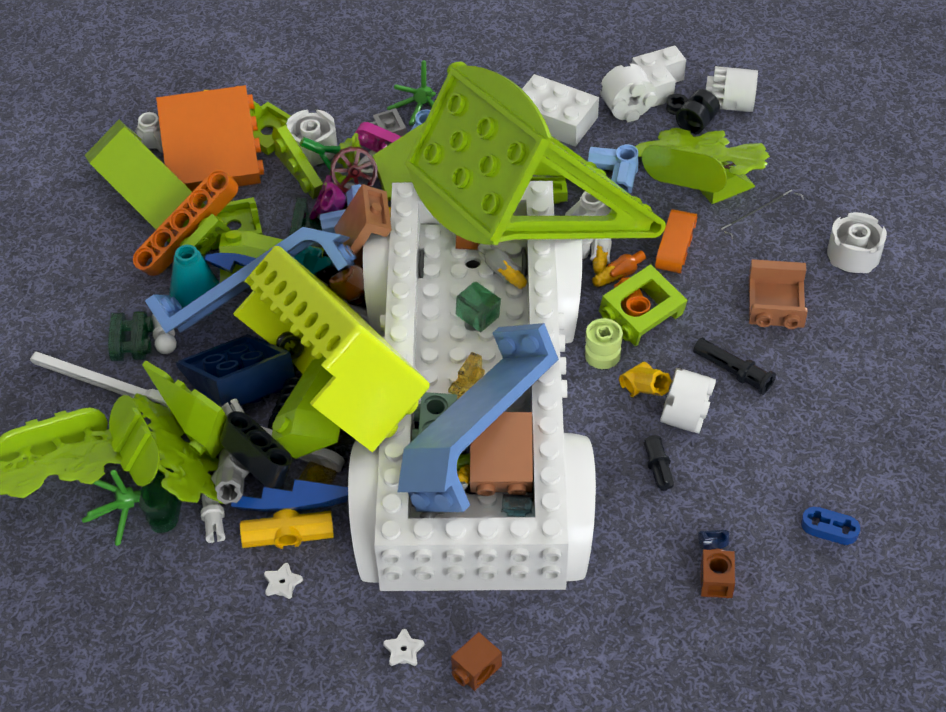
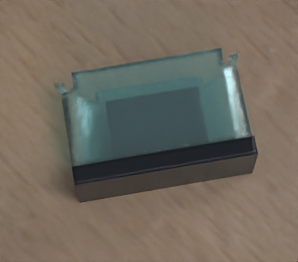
(517, 505)

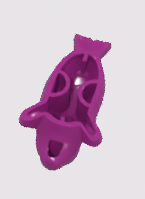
(329, 199)

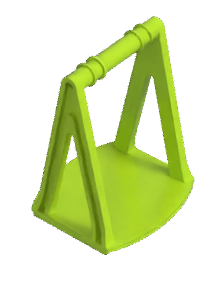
(481, 155)

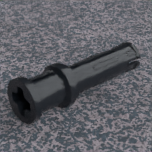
(745, 371)

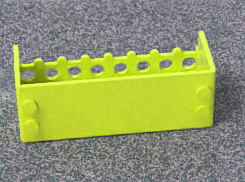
(370, 379)

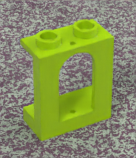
(667, 297)

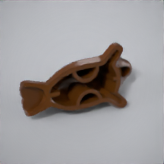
(349, 285)

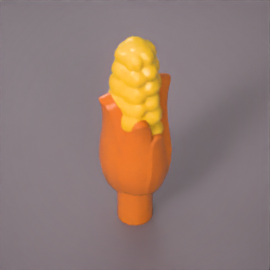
(618, 269)

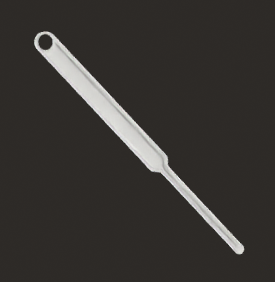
(323, 456)

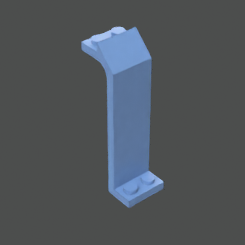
(172, 316)
(432, 457)

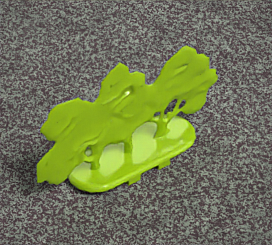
(66, 445)
(144, 449)

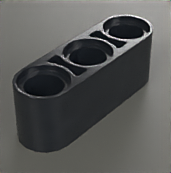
(256, 449)

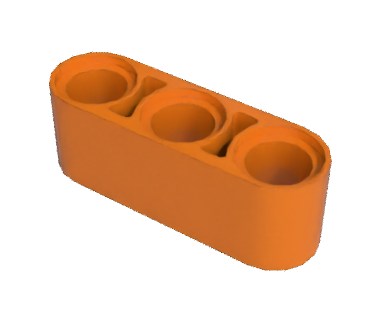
(676, 241)

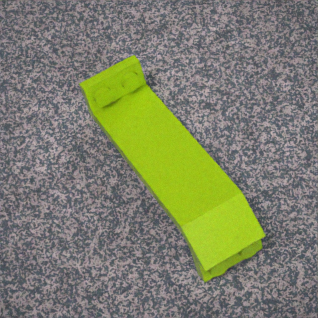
(148, 183)

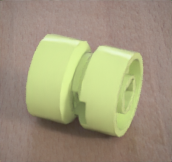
(603, 343)

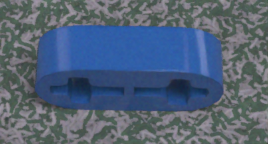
(830, 525)

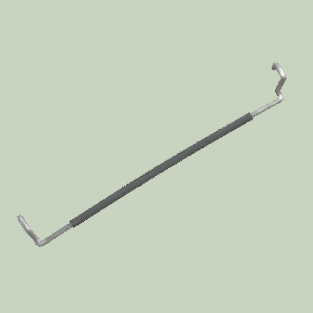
(754, 211)

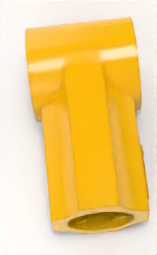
(645, 380)

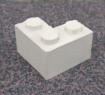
(663, 70)

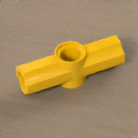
(286, 528)

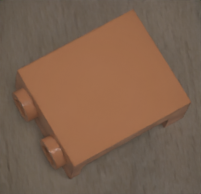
(364, 215)
(777, 294)
(503, 456)

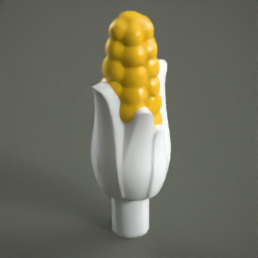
(600, 253)

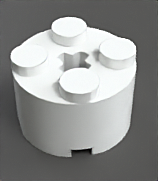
(628, 92)
(315, 126)
(856, 243)
(687, 400)

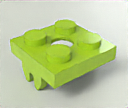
(268, 116)
(242, 211)

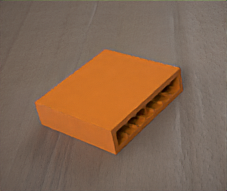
(209, 134)

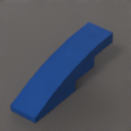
(303, 497)

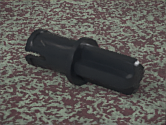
(658, 462)

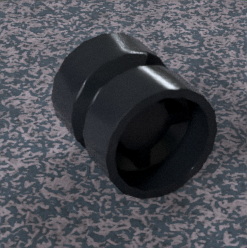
(697, 111)

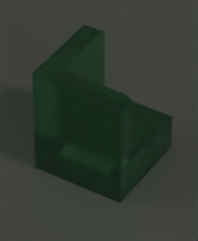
(478, 306)

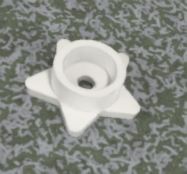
(282, 589)
(407, 656)

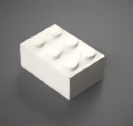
(565, 109)

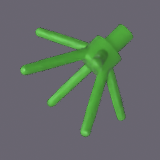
(421, 95)
(124, 499)

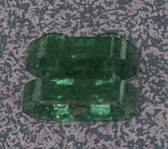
(139, 343)
(159, 505)

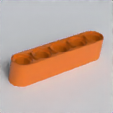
(173, 228)

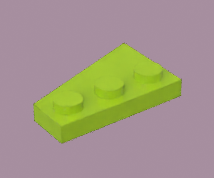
(296, 162)

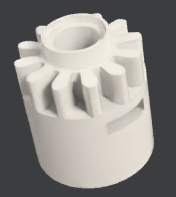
(734, 88)

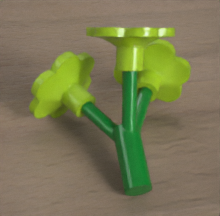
(321, 149)

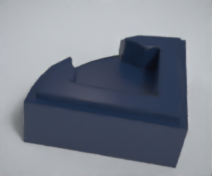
(713, 539)

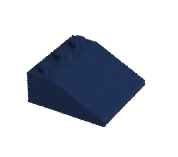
(238, 370)

